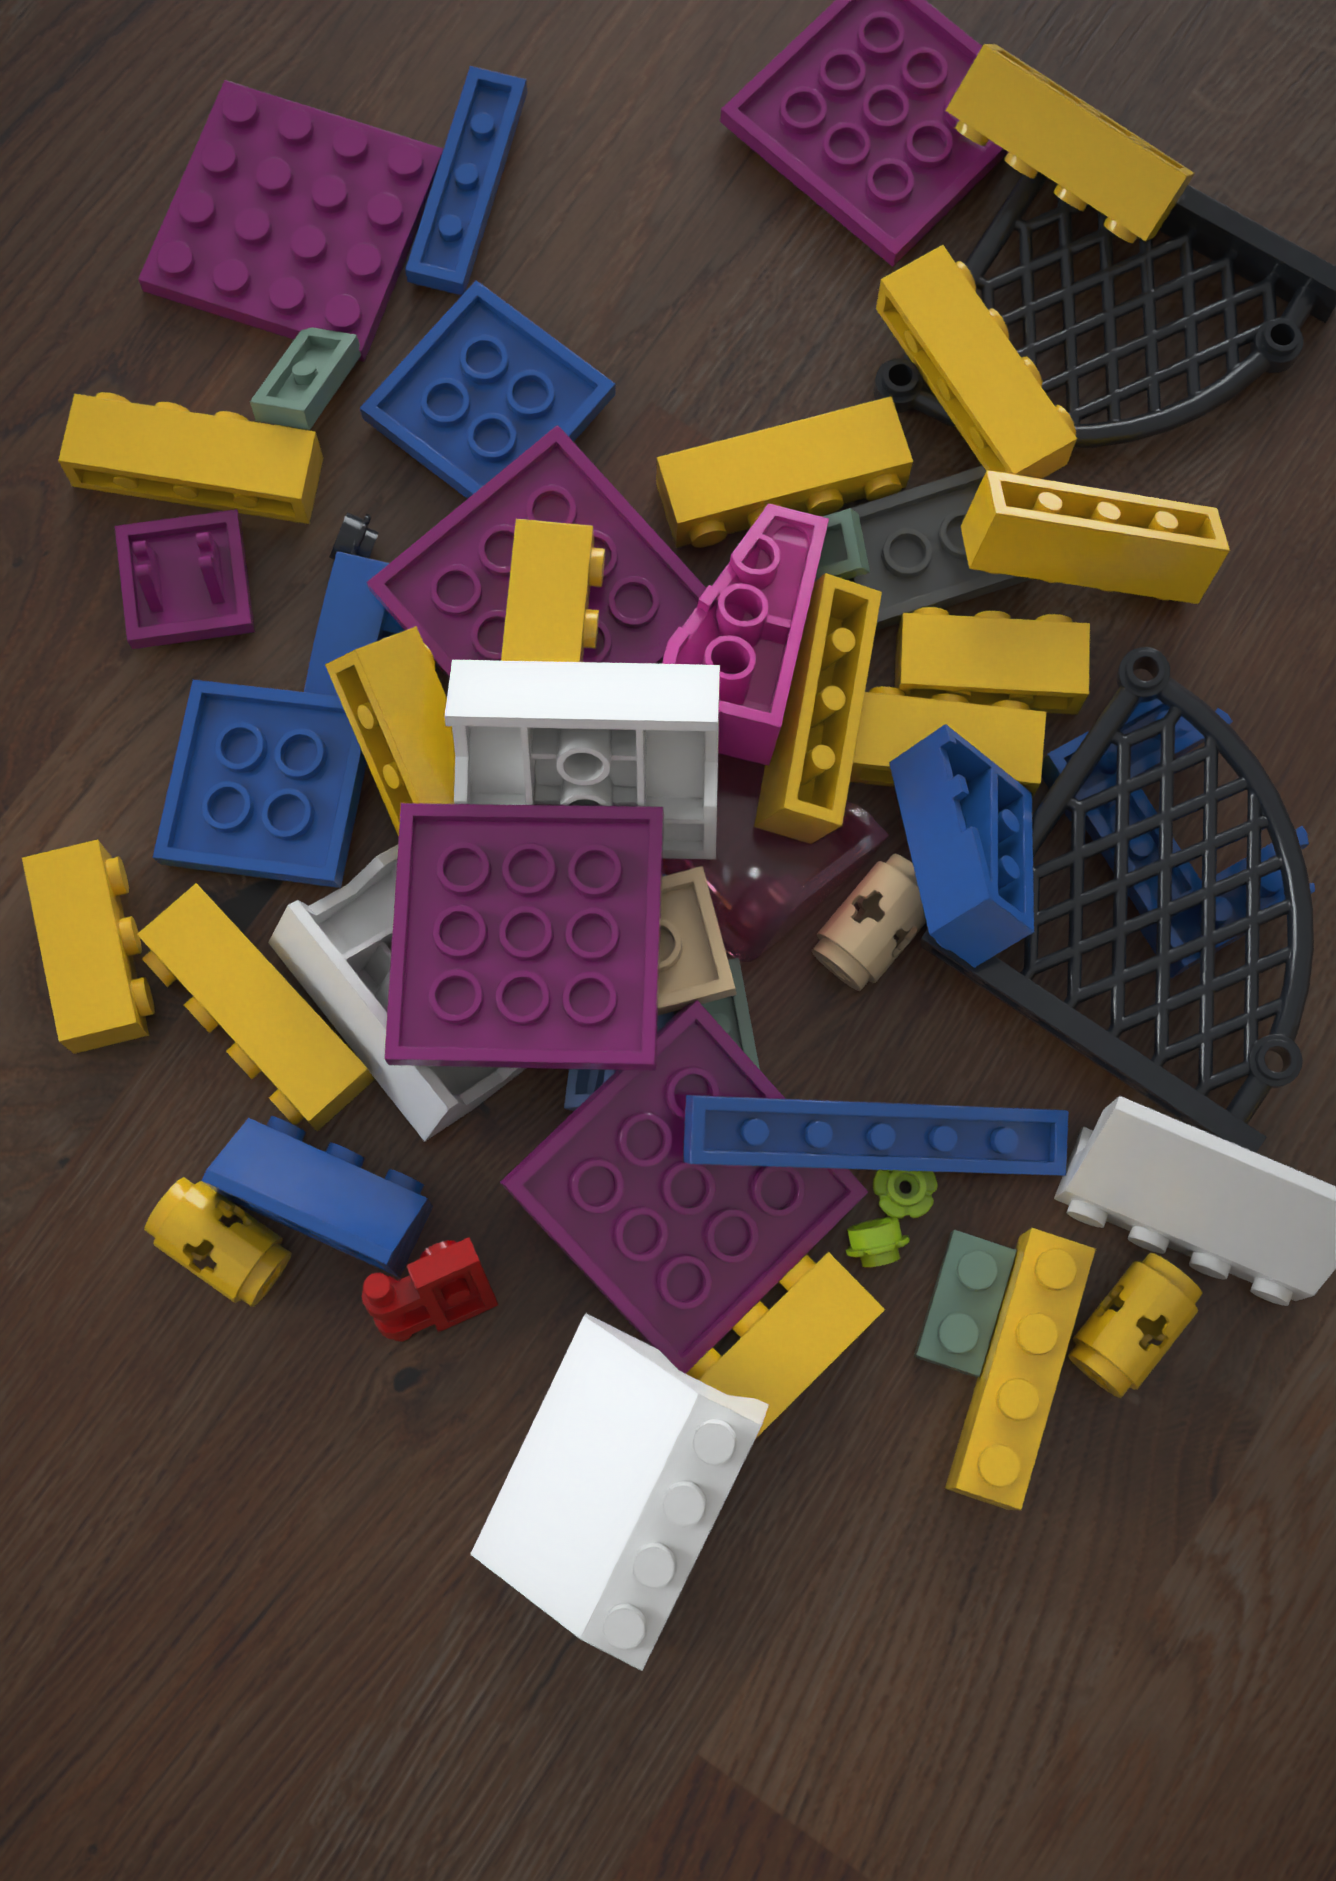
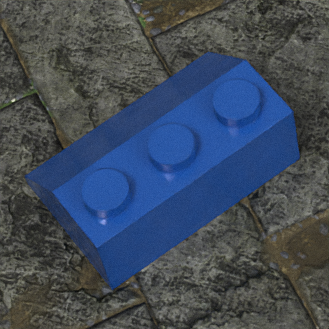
(321, 1193)

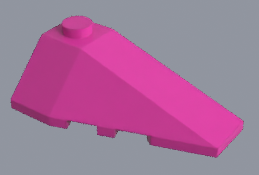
(755, 627)

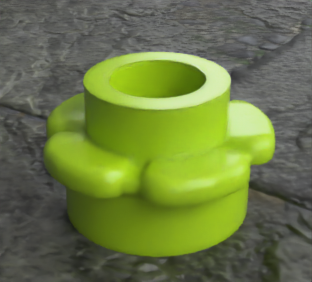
(899, 1204)
(876, 1241)

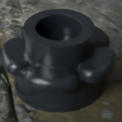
(355, 537)

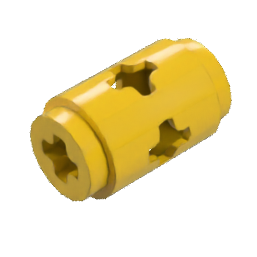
(190, 1227)
(1156, 1305)

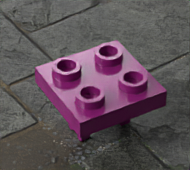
(184, 579)

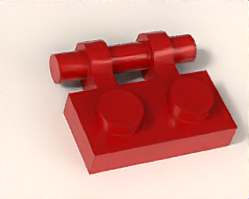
(440, 1291)

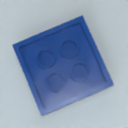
(484, 392)
(262, 785)

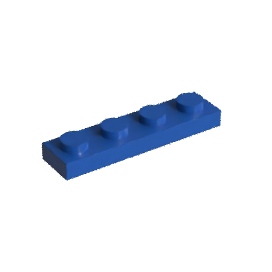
(466, 181)

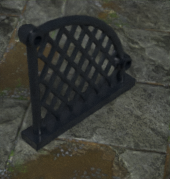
(1193, 224)
(1264, 811)

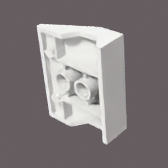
(591, 740)
(343, 962)
(1204, 1201)
(616, 1490)

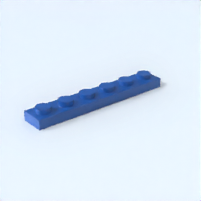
(874, 1135)

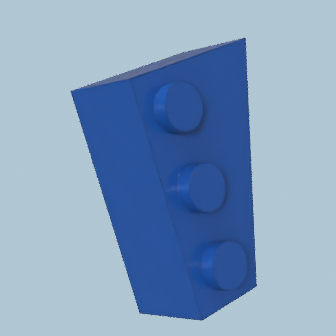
(967, 845)

